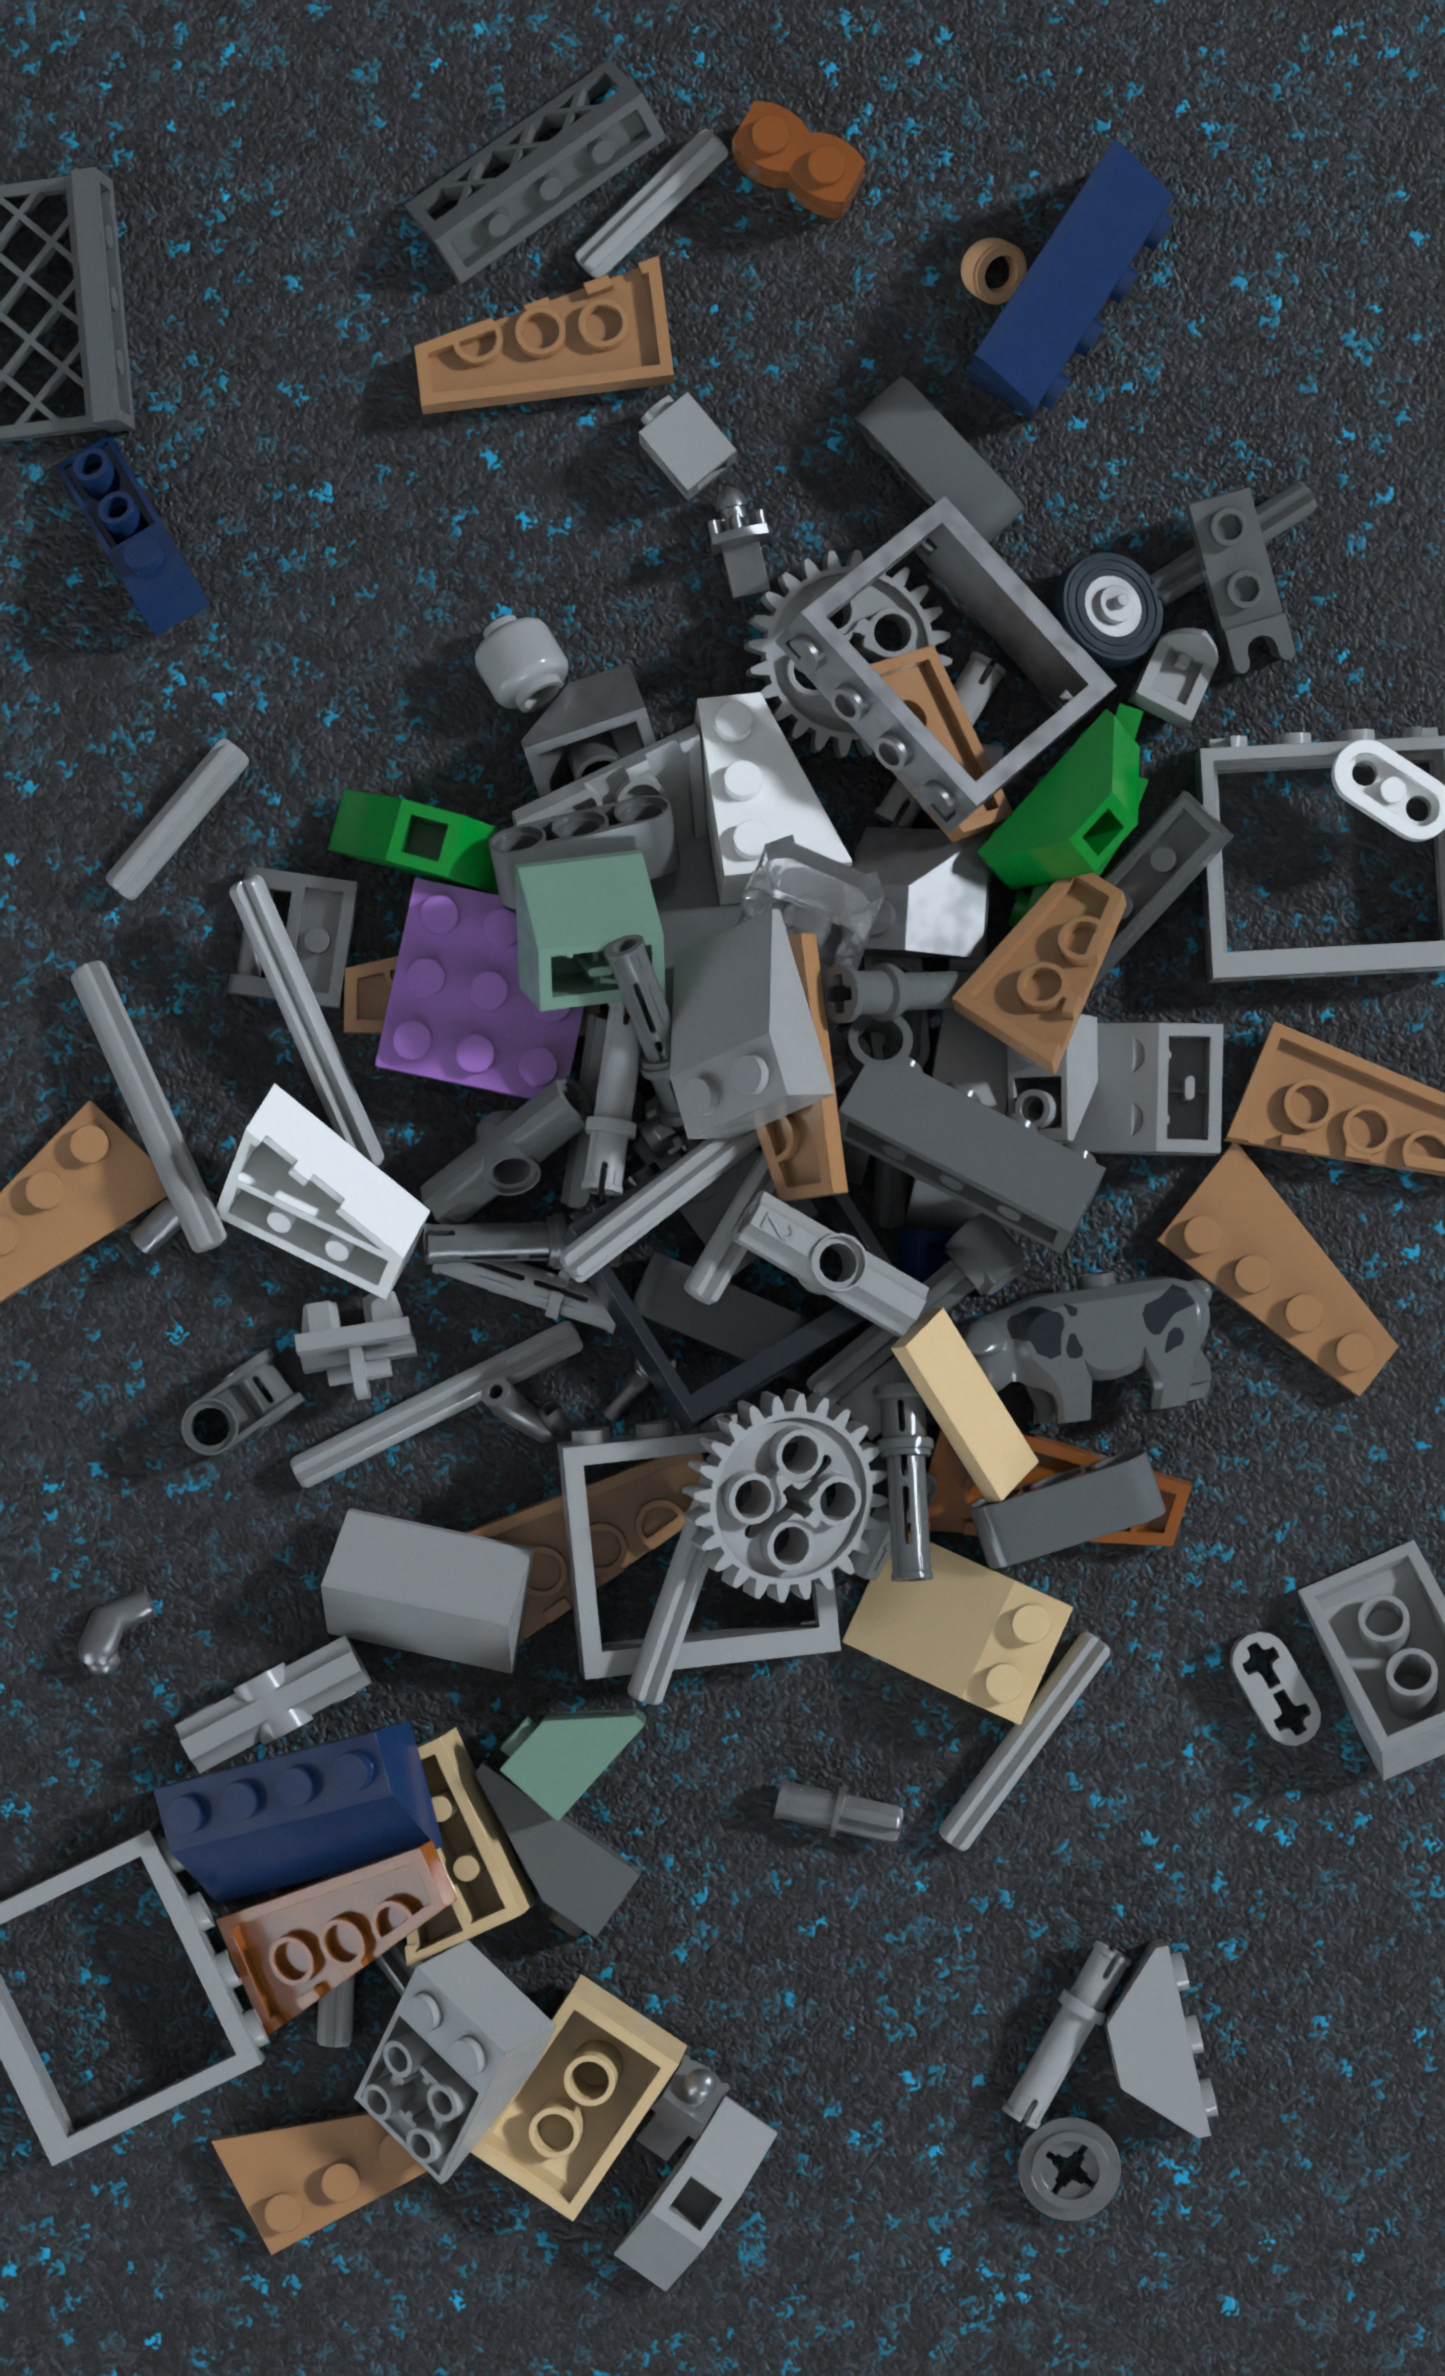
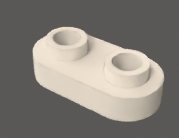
(1393, 786)

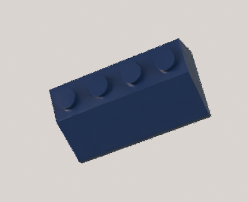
(1072, 282)
(300, 1813)

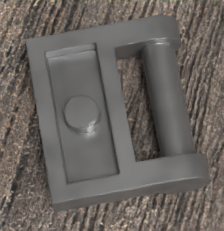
(318, 928)

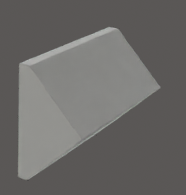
(427, 1590)

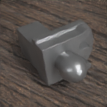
(739, 542)
(682, 2107)

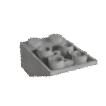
(1156, 1091)
(452, 2057)

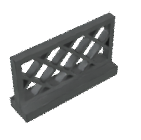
(98, 306)

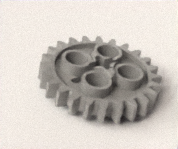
(881, 600)
(753, 1453)

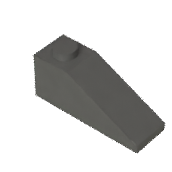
(566, 1863)

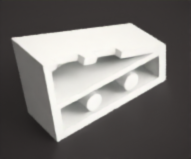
(754, 791)
(320, 1197)

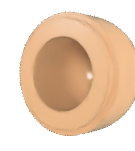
(978, 259)

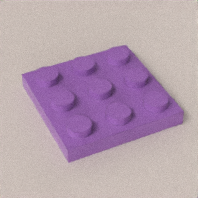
(459, 1000)

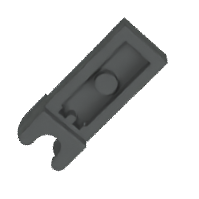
(1238, 577)

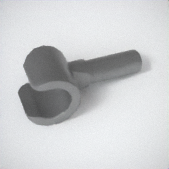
(637, 1383)

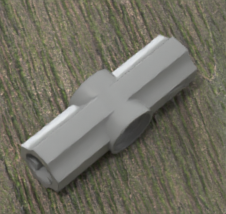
(795, 1246)
(272, 1704)

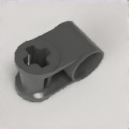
(243, 1404)

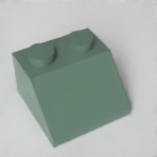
(566, 1753)

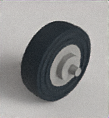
(1108, 608)

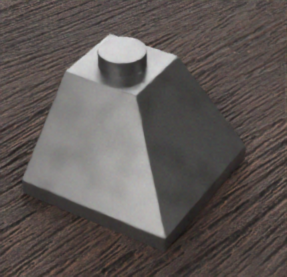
(587, 729)
(931, 890)

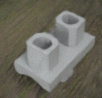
(358, 1350)

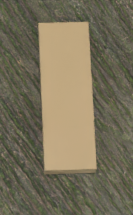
(965, 1404)

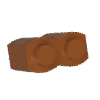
(813, 166)

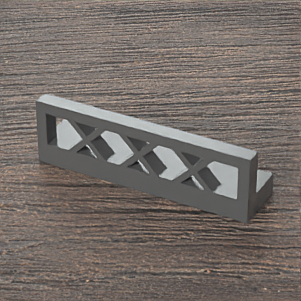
(541, 175)

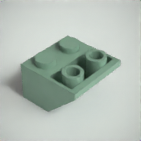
(568, 918)

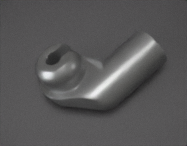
(160, 1226)
(519, 1413)
(105, 1628)

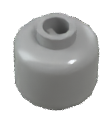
(521, 663)

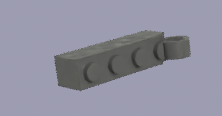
(962, 1145)

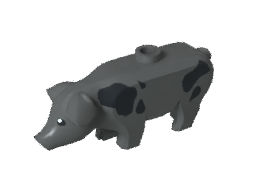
(1097, 1332)

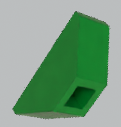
(1072, 813)
(415, 839)

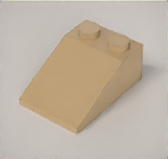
(962, 1631)
(581, 2098)

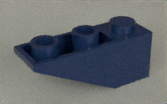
(132, 535)

